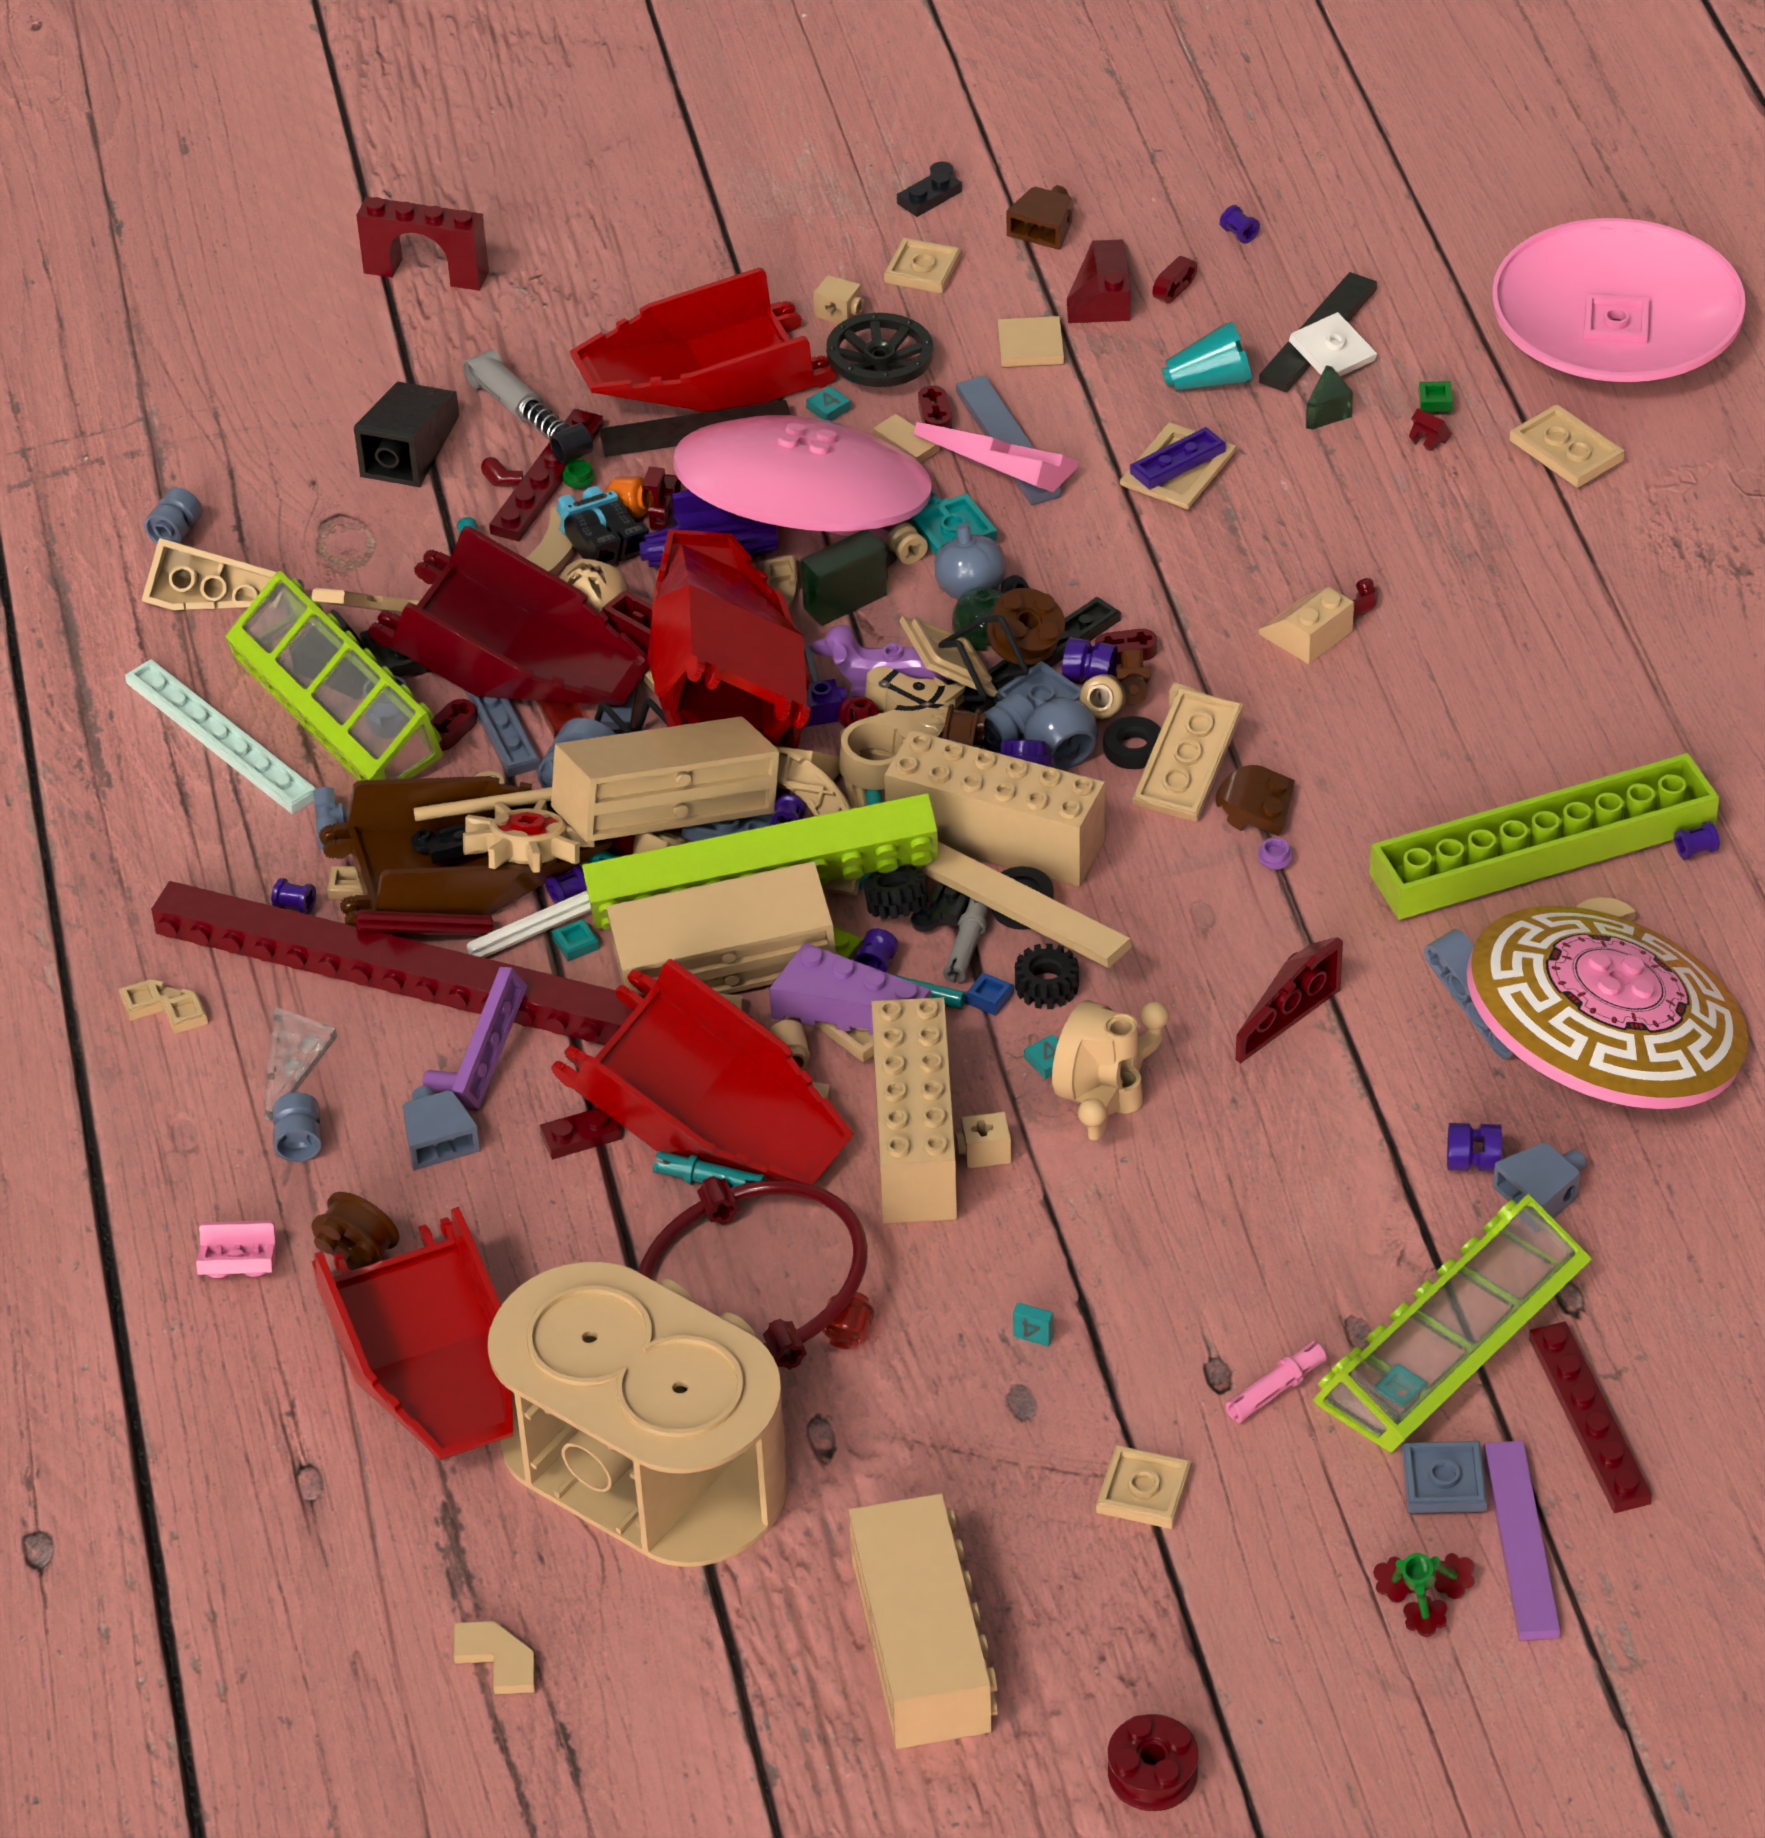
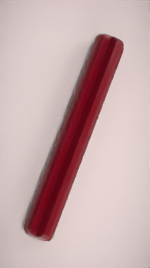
(423, 923)

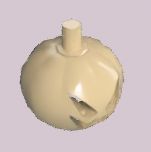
(597, 587)

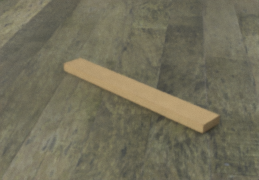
(1027, 906)

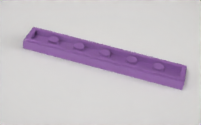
(1521, 1541)

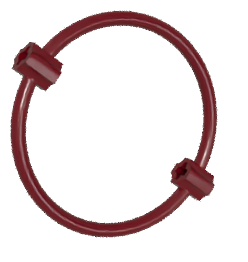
(721, 1205)

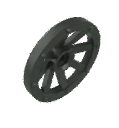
(879, 355)

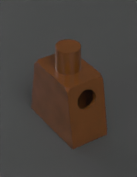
(1041, 217)

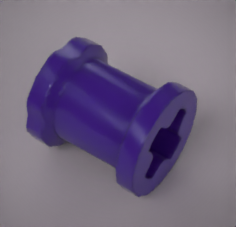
(1239, 224)
(788, 809)
(1696, 840)
(566, 884)
(293, 896)

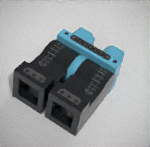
(600, 524)

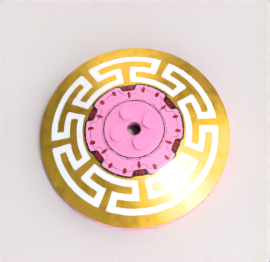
(1607, 1007)

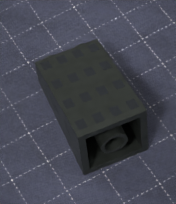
(405, 433)

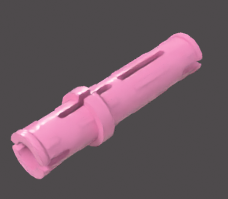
(1286, 1374)

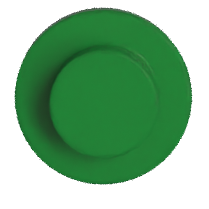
(578, 474)

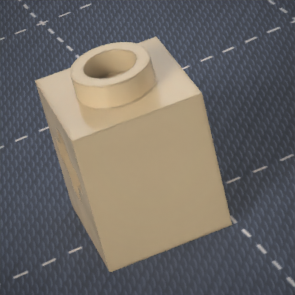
(837, 299)
(984, 1140)

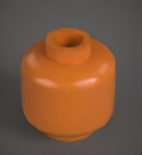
(632, 495)

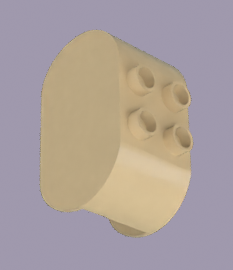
(642, 1411)

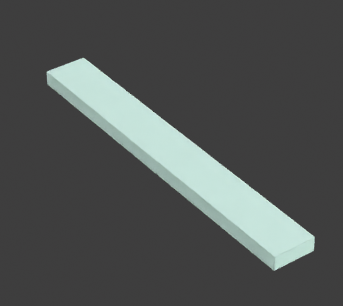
(221, 736)

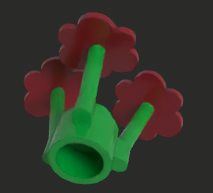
(1419, 1574)

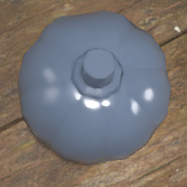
(969, 563)
(1057, 723)

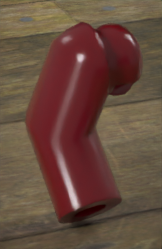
(498, 475)
(1366, 596)

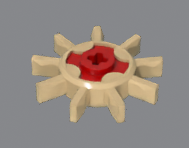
(523, 837)

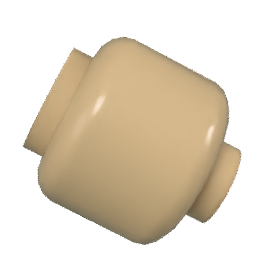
(1112, 695)

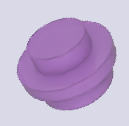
(1275, 853)

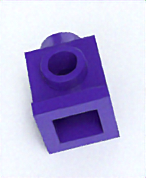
(824, 701)

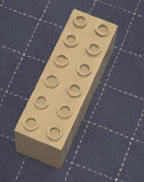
(664, 778)
(1003, 806)
(726, 931)
(914, 1110)
(922, 1621)

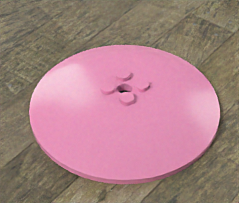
(1667, 288)
(802, 473)

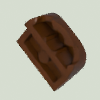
(1256, 798)

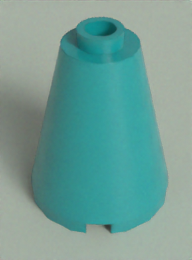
(1209, 361)

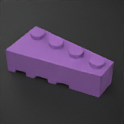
(835, 990)

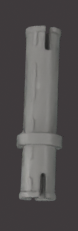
(971, 927)

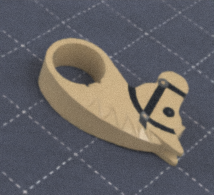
(906, 706)

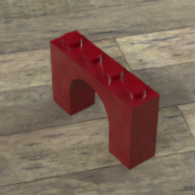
(455, 231)

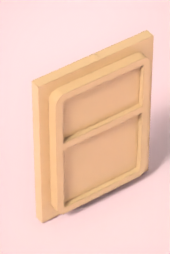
(1188, 486)
(945, 661)

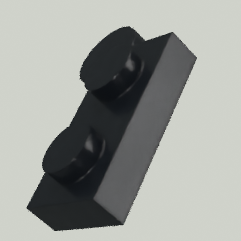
(931, 190)
(440, 847)
(945, 909)

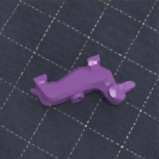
(857, 661)

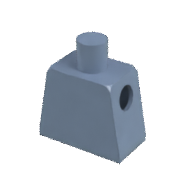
(438, 1128)
(1543, 1175)

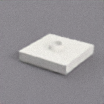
(1333, 344)

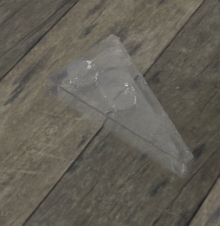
(295, 1051)

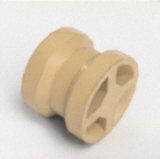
(907, 543)

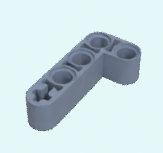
(1449, 961)

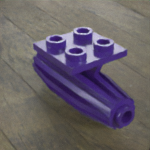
(698, 515)

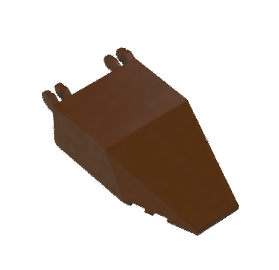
(406, 880)

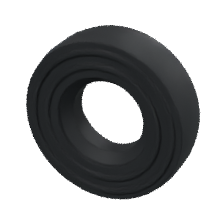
(1125, 728)

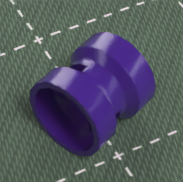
(877, 949)

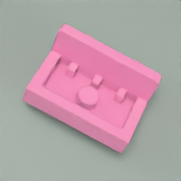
(236, 1248)

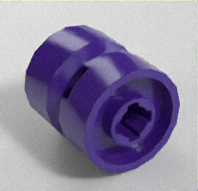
(1086, 661)
(1460, 1146)

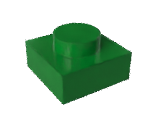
(1435, 396)

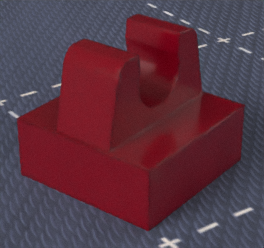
(1429, 426)

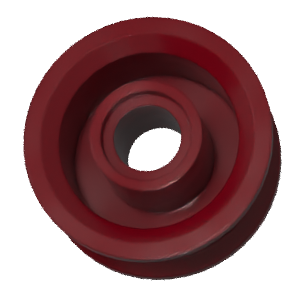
(1158, 1740)

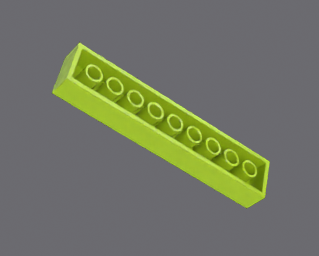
(1541, 836)
(839, 842)

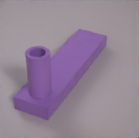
(486, 1043)

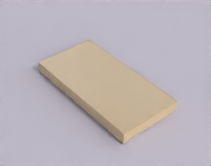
(1188, 754)

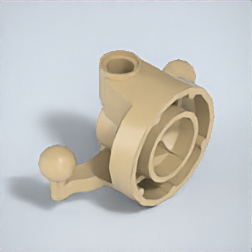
(1102, 1058)

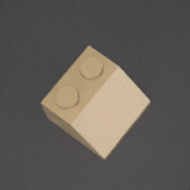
(1311, 624)

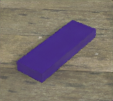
(1177, 458)

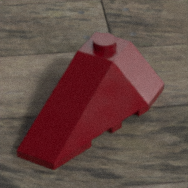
(1101, 285)
(1298, 989)

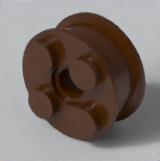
(1032, 610)
(965, 727)
(355, 1230)

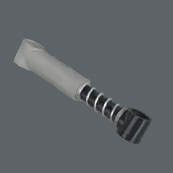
(489, 372)

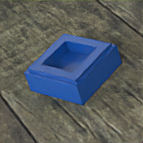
(989, 994)

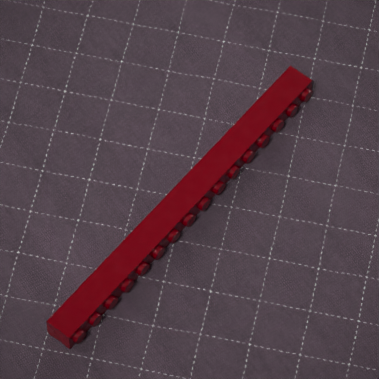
(382, 961)

